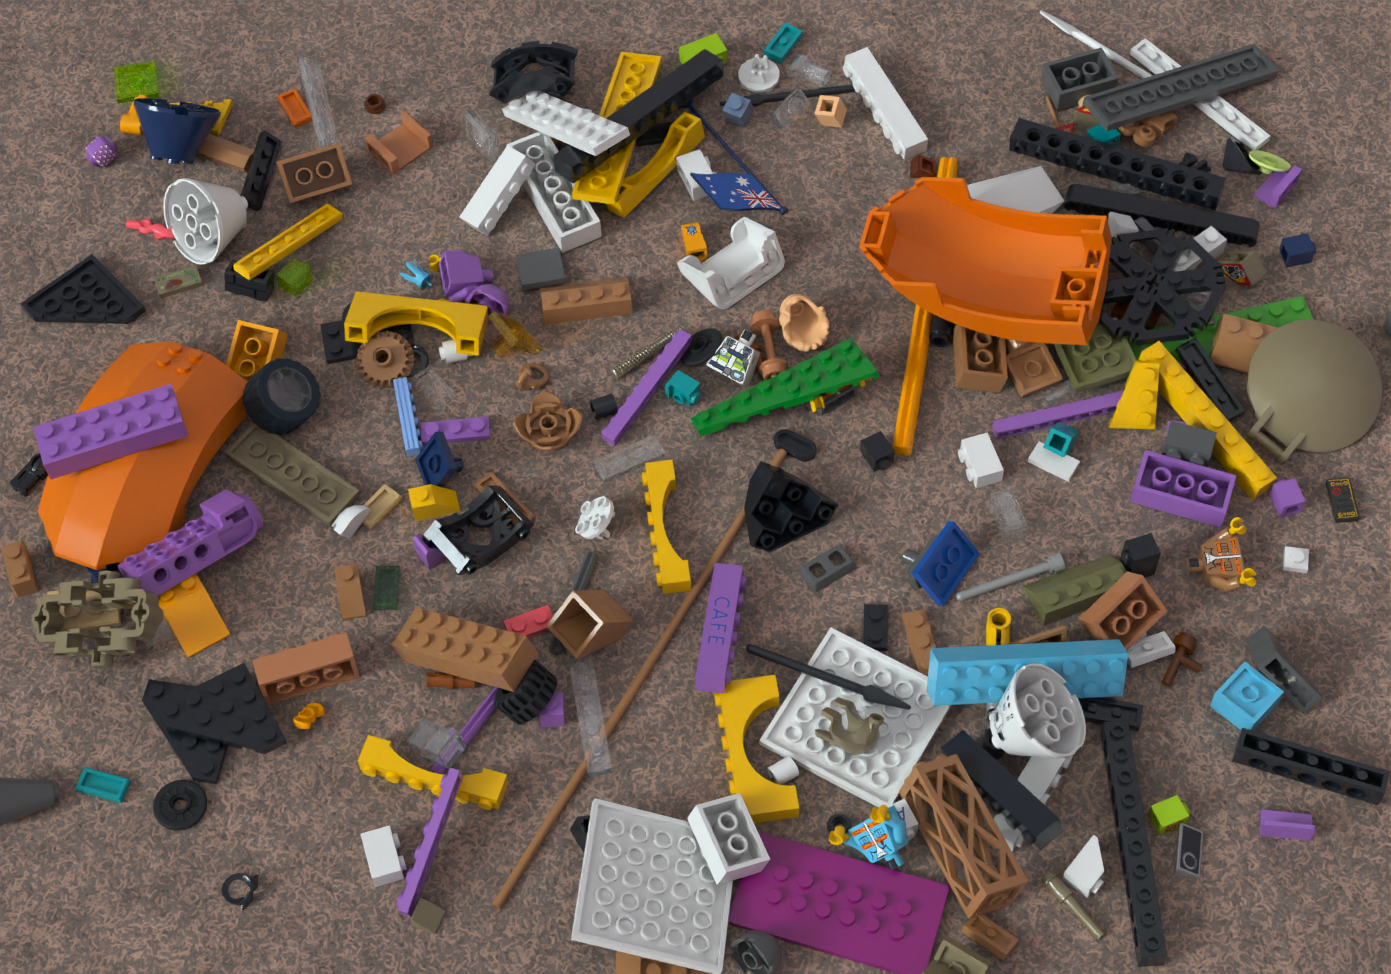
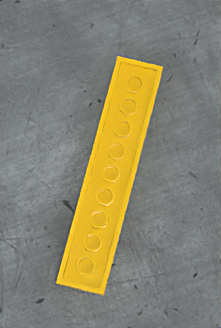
(630, 78)

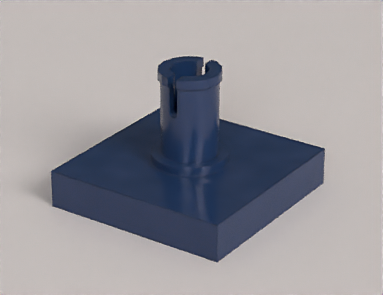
(436, 461)

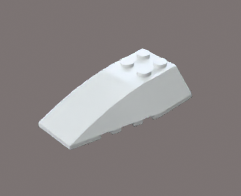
(1021, 190)

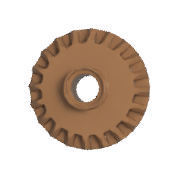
(398, 364)

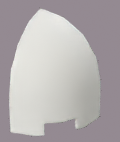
(350, 520)

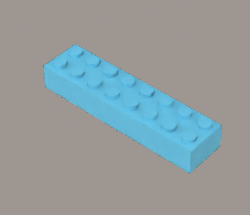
(985, 672)

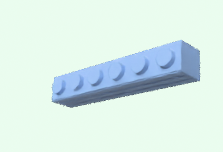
(407, 419)

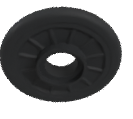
(708, 340)
(180, 819)

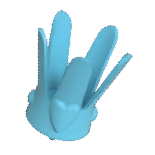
(423, 278)

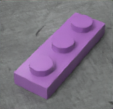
(457, 430)

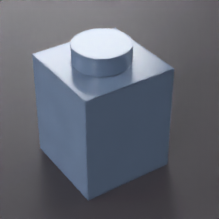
(738, 110)

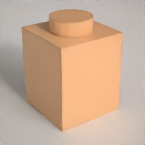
(830, 111)

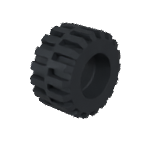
(530, 695)

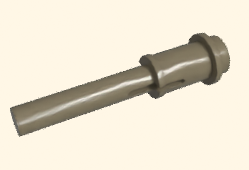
(1063, 894)

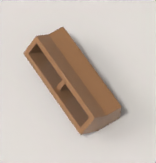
(227, 153)

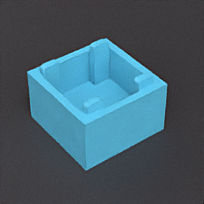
(1246, 698)

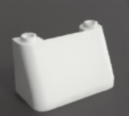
(738, 267)

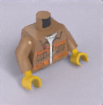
(1222, 560)

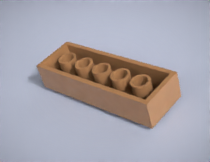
(465, 649)

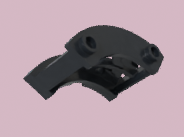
(553, 57)
(444, 531)

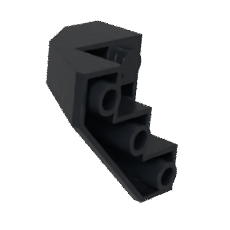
(783, 508)

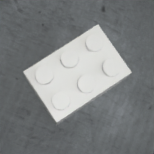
(728, 838)

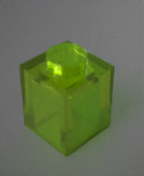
(294, 277)

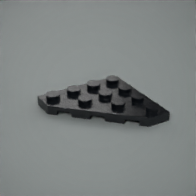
(84, 296)
(225, 710)
(199, 756)

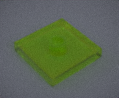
(136, 80)

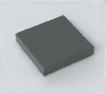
(540, 269)

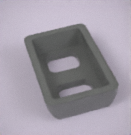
(833, 572)

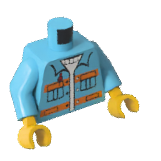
(876, 837)

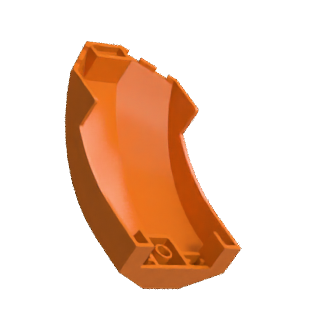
(990, 263)
(139, 498)

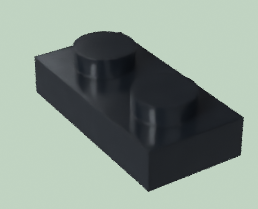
(876, 626)

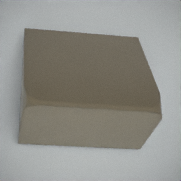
(427, 916)

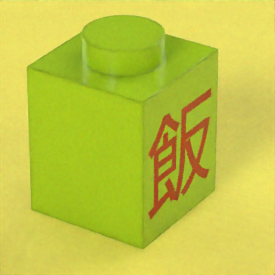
(1168, 815)

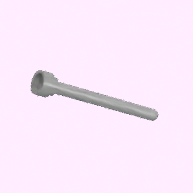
(1053, 564)

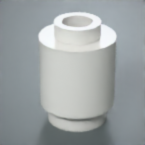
(448, 352)

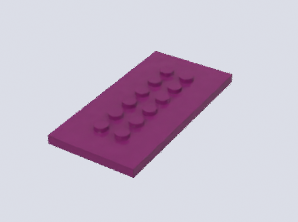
(841, 906)

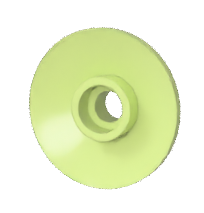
(1269, 162)

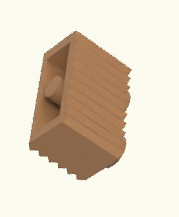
(19, 569)

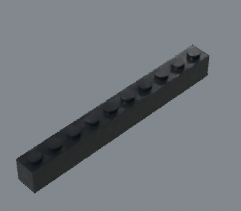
(646, 111)

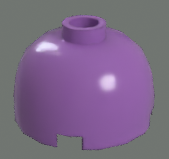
(490, 296)

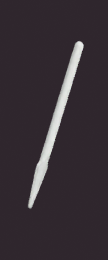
(1094, 44)

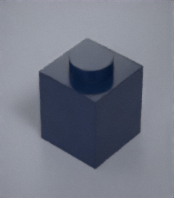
(1297, 250)

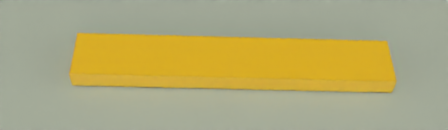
(288, 241)

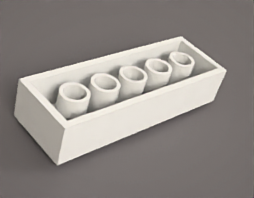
(567, 219)

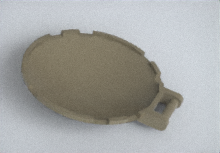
(1312, 388)

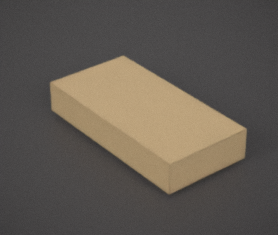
(381, 504)

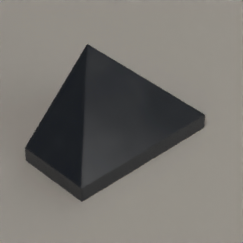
(1237, 158)

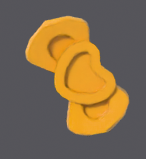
(308, 715)

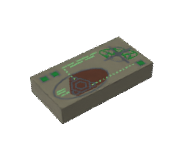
(178, 281)

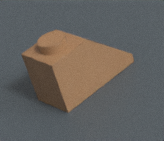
(350, 591)

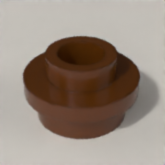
(374, 99)

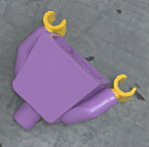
(459, 273)

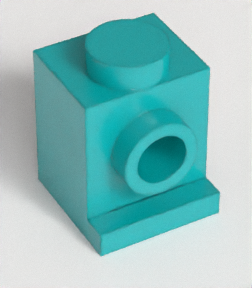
(683, 389)

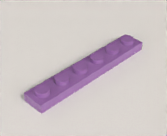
(425, 853)

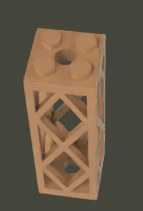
(927, 785)

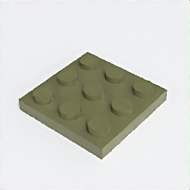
(1097, 362)

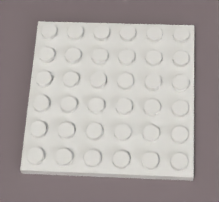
(903, 734)
(650, 890)

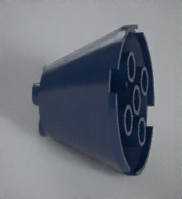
(174, 129)

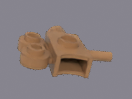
(1150, 129)

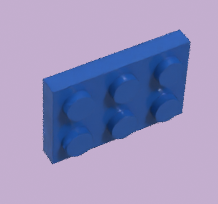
(945, 563)

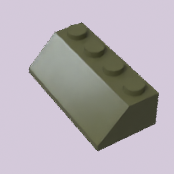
(1073, 589)

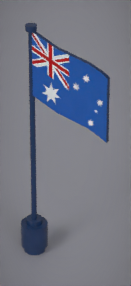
(734, 190)

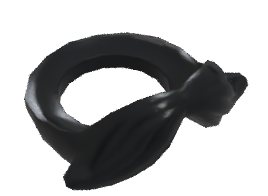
(252, 882)

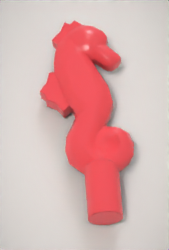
(145, 226)

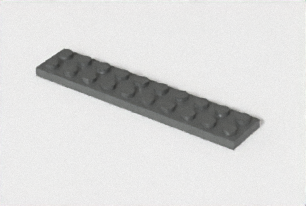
(1180, 87)

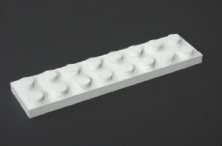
(566, 122)

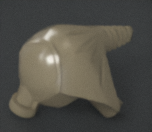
(860, 735)

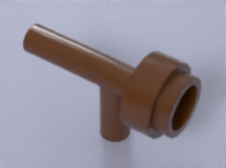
(1184, 644)

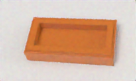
(294, 108)

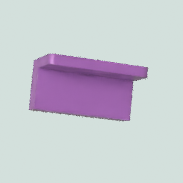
(1278, 186)
(1286, 825)

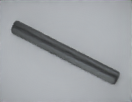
(580, 583)

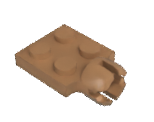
(1031, 367)

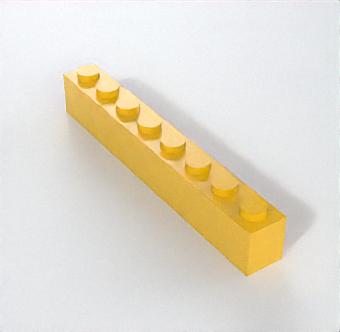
(1200, 412)

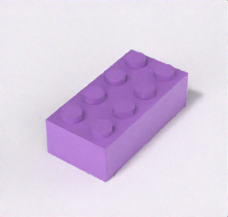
(1183, 488)

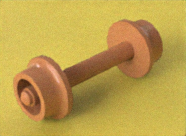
(764, 324)

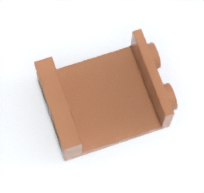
(400, 145)

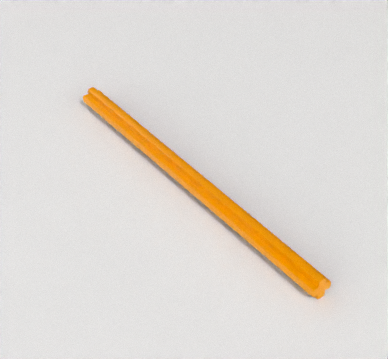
(916, 357)

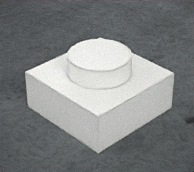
(1295, 559)

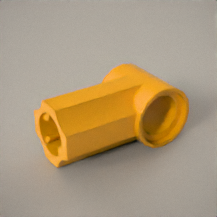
(129, 122)

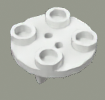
(758, 74)
(595, 518)

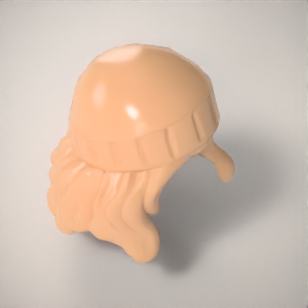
(803, 323)

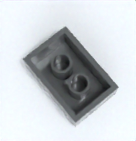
(1078, 76)

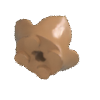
(544, 412)

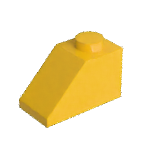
(432, 501)

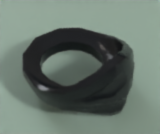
(424, 358)

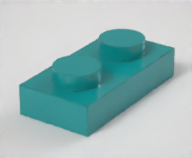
(783, 42)

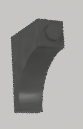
(1281, 670)

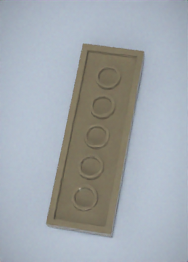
(292, 474)

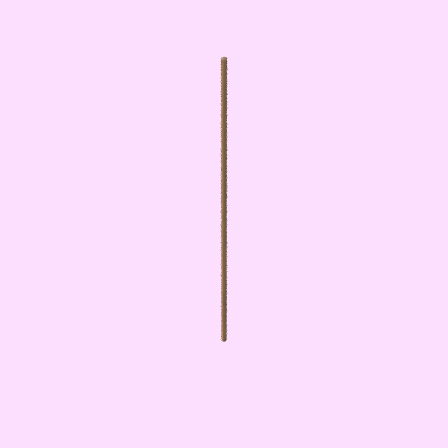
(626, 700)

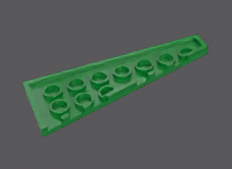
(800, 384)

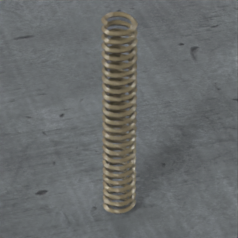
(649, 352)

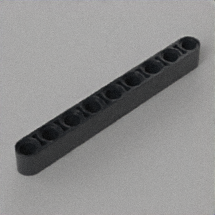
(1161, 214)

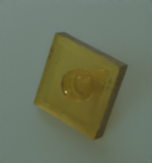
(513, 335)

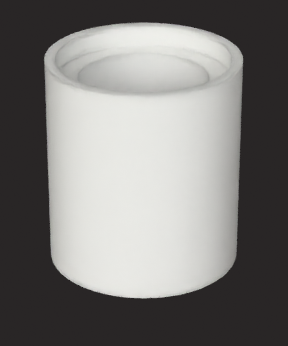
(783, 770)

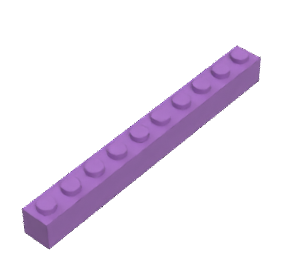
(647, 387)
(1049, 417)

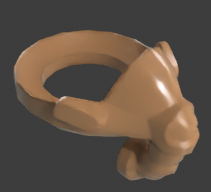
(525, 382)

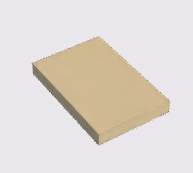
(88, 619)

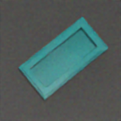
(103, 785)

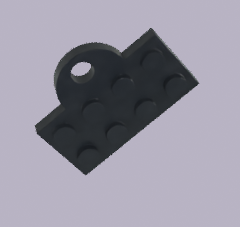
(340, 350)

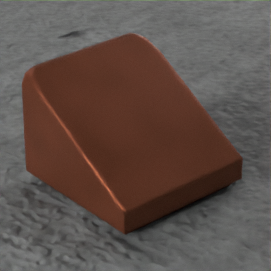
(922, 167)

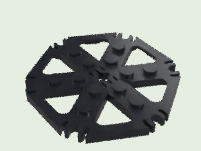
(1167, 289)

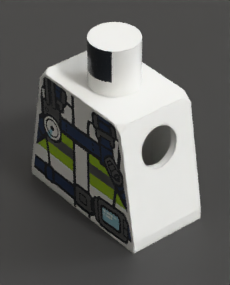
(736, 358)

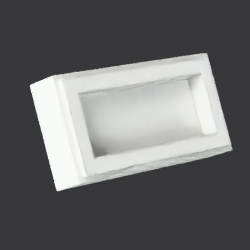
(1060, 466)

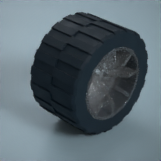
(281, 396)

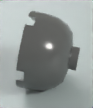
(756, 949)

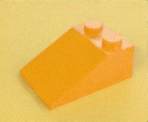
(254, 347)
(192, 616)

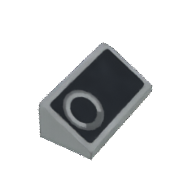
(1188, 851)

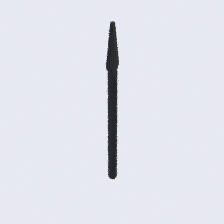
(758, 99)
(870, 692)

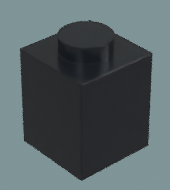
(877, 451)

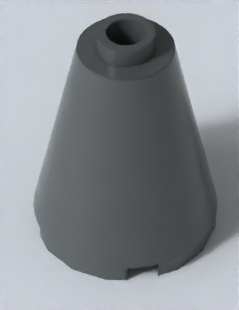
(25, 797)

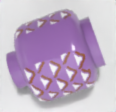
(101, 151)

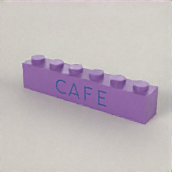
(719, 628)

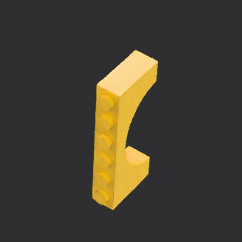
(376, 312)
(739, 707)

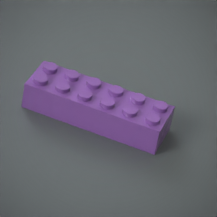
(110, 431)

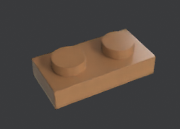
(990, 936)

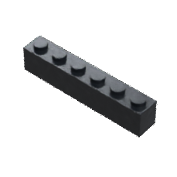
(1005, 792)

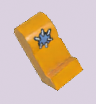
(694, 240)

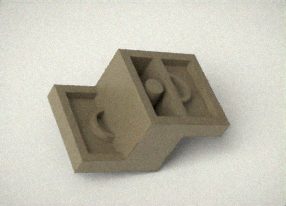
(956, 959)

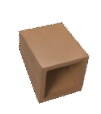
(589, 622)

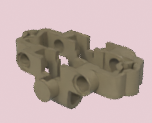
(113, 642)

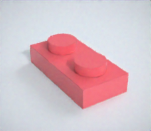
(531, 622)

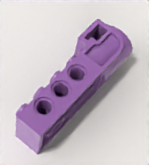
(226, 525)

